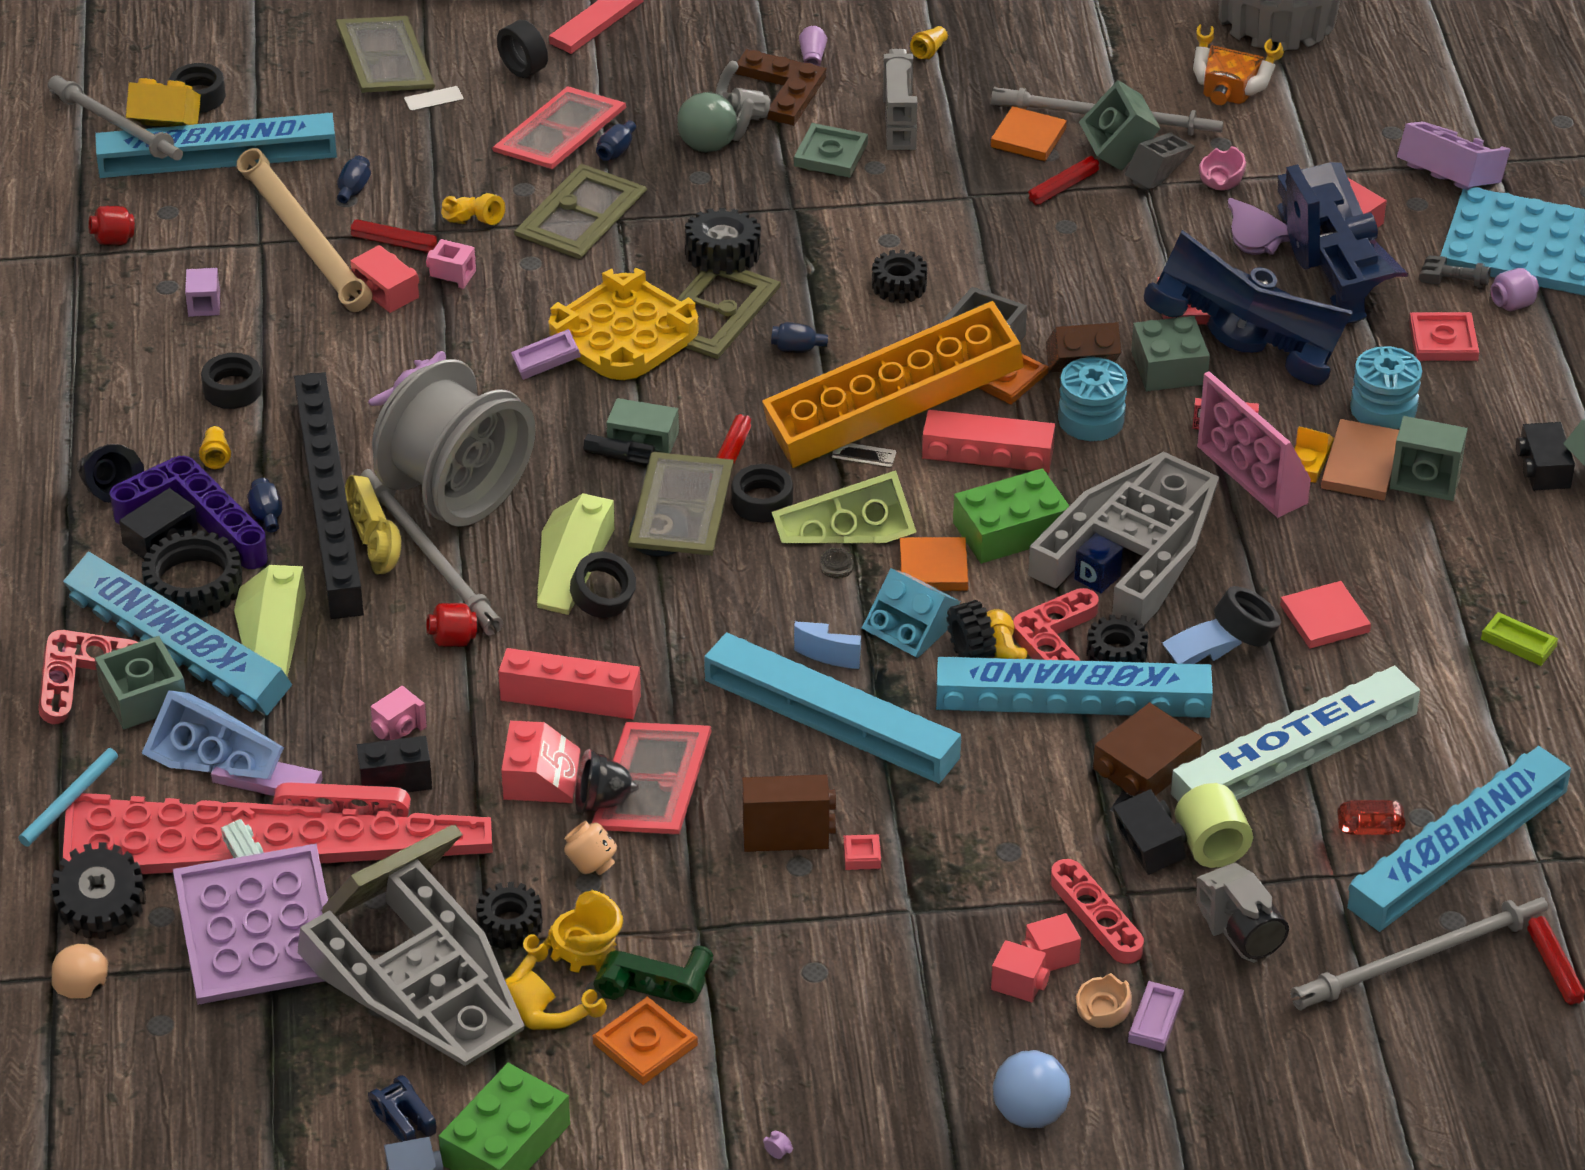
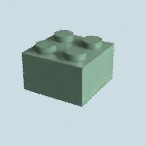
(1119, 125)
(1170, 353)
(1428, 458)
(138, 680)

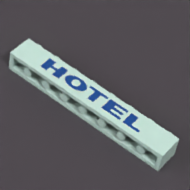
(1303, 736)

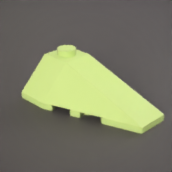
(855, 514)
(568, 536)
(270, 612)

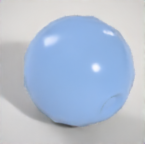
(1031, 1089)

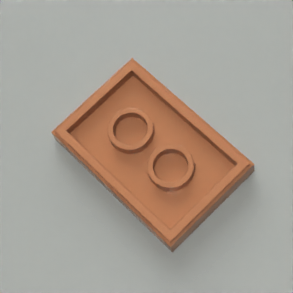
(1360, 460)

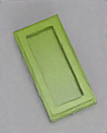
(1519, 638)

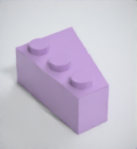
(1451, 156)

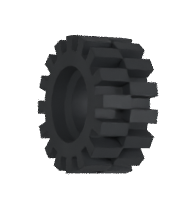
(899, 276)
(971, 630)
(1119, 632)
(509, 900)

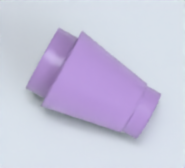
(812, 44)

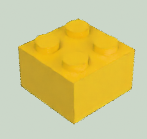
(162, 104)

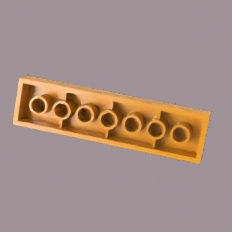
(893, 384)

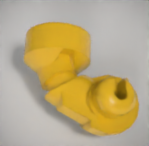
(487, 208)
(1004, 630)

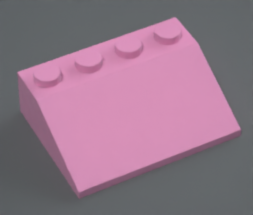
(1250, 449)

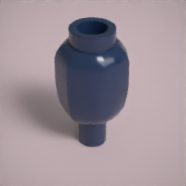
(615, 141)
(353, 178)
(797, 338)
(265, 503)

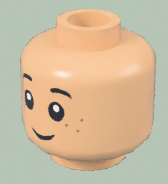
(590, 848)

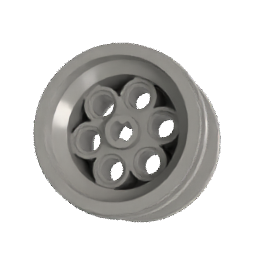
(452, 442)

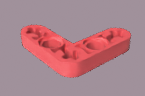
(1076, 608)
(67, 663)

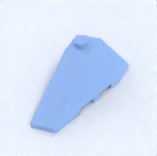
(201, 736)

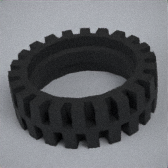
(191, 549)

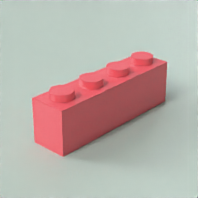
(988, 440)
(569, 683)

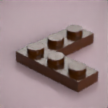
(798, 80)

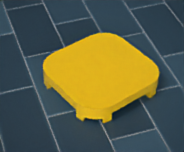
(626, 325)

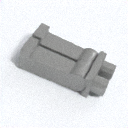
(899, 102)

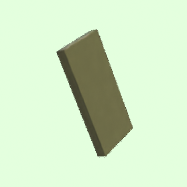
(374, 878)

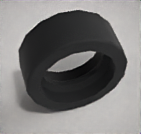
(522, 48)
(206, 75)
(231, 395)
(761, 477)
(612, 565)
(1247, 616)

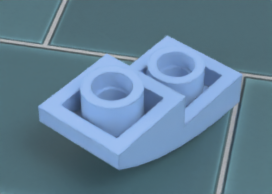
(1199, 642)
(834, 649)

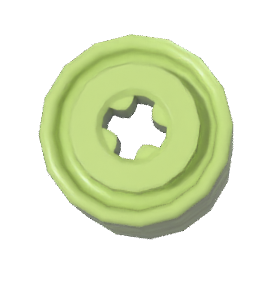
(1214, 825)

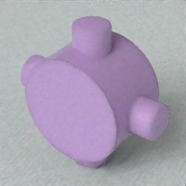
(777, 1144)

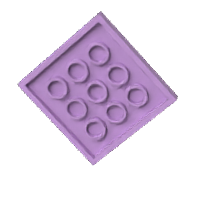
(247, 920)

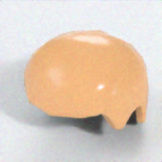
(78, 970)
(1104, 1001)

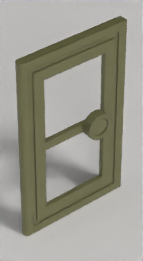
(739, 317)

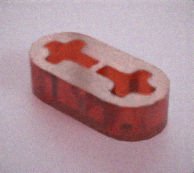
(1371, 817)

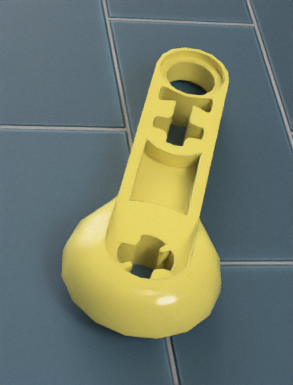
(374, 530)

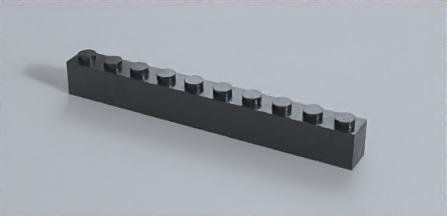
(328, 496)

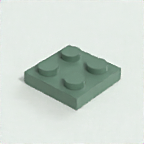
(830, 150)

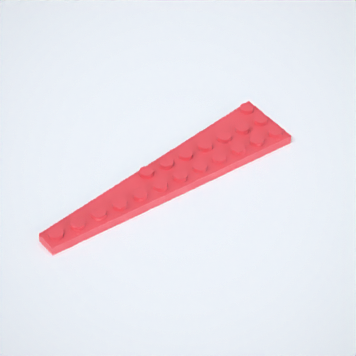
(189, 834)

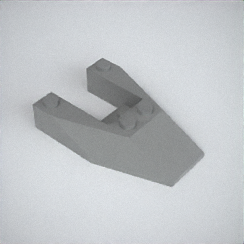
(1147, 509)
(434, 984)

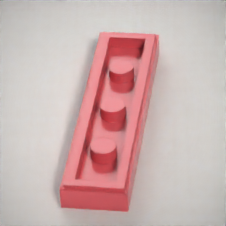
(590, 23)

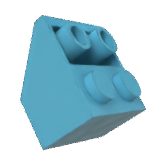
(909, 613)

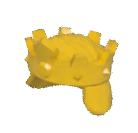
(587, 932)

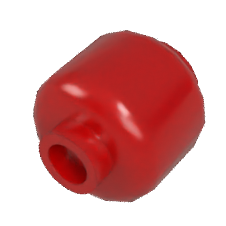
(111, 225)
(452, 624)

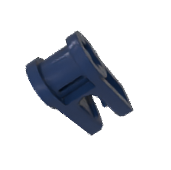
(400, 1100)

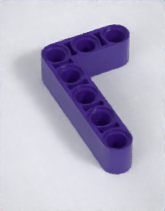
(213, 506)

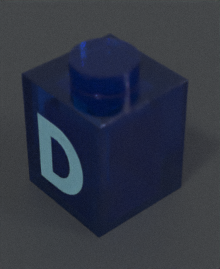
(1098, 563)

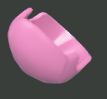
(1222, 169)

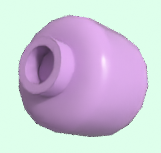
(1514, 289)

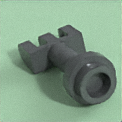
(1436, 268)

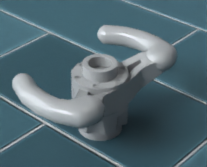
(746, 102)

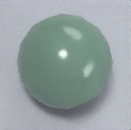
(707, 122)

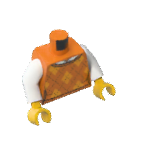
(1231, 73)

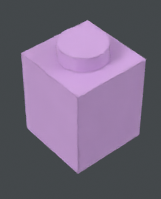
(202, 292)

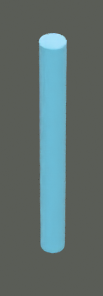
(68, 797)

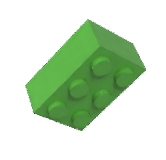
(1007, 514)
(506, 1124)

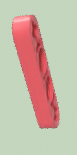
(342, 796)
(1091, 913)

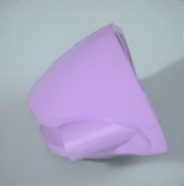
(1255, 229)

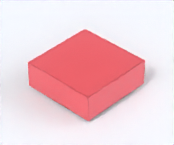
(862, 852)

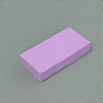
(545, 354)
(1156, 1016)

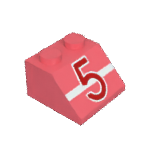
(539, 764)

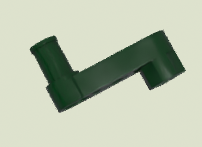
(653, 977)

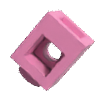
(452, 262)
(397, 715)

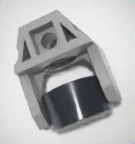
(1241, 909)

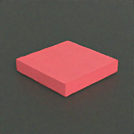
(1443, 336)
(1325, 614)

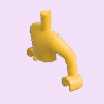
(534, 995)

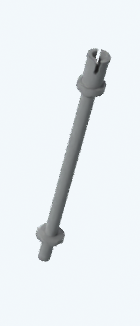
(70, 92)
(1023, 99)
(477, 603)
(1328, 986)

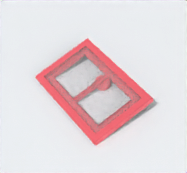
(559, 127)
(665, 767)

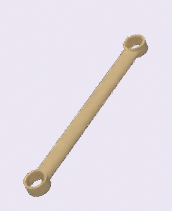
(304, 230)

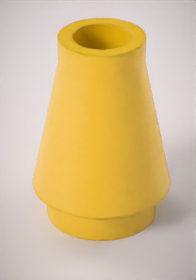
(927, 42)
(214, 449)

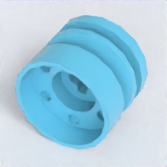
(1385, 386)
(1092, 399)

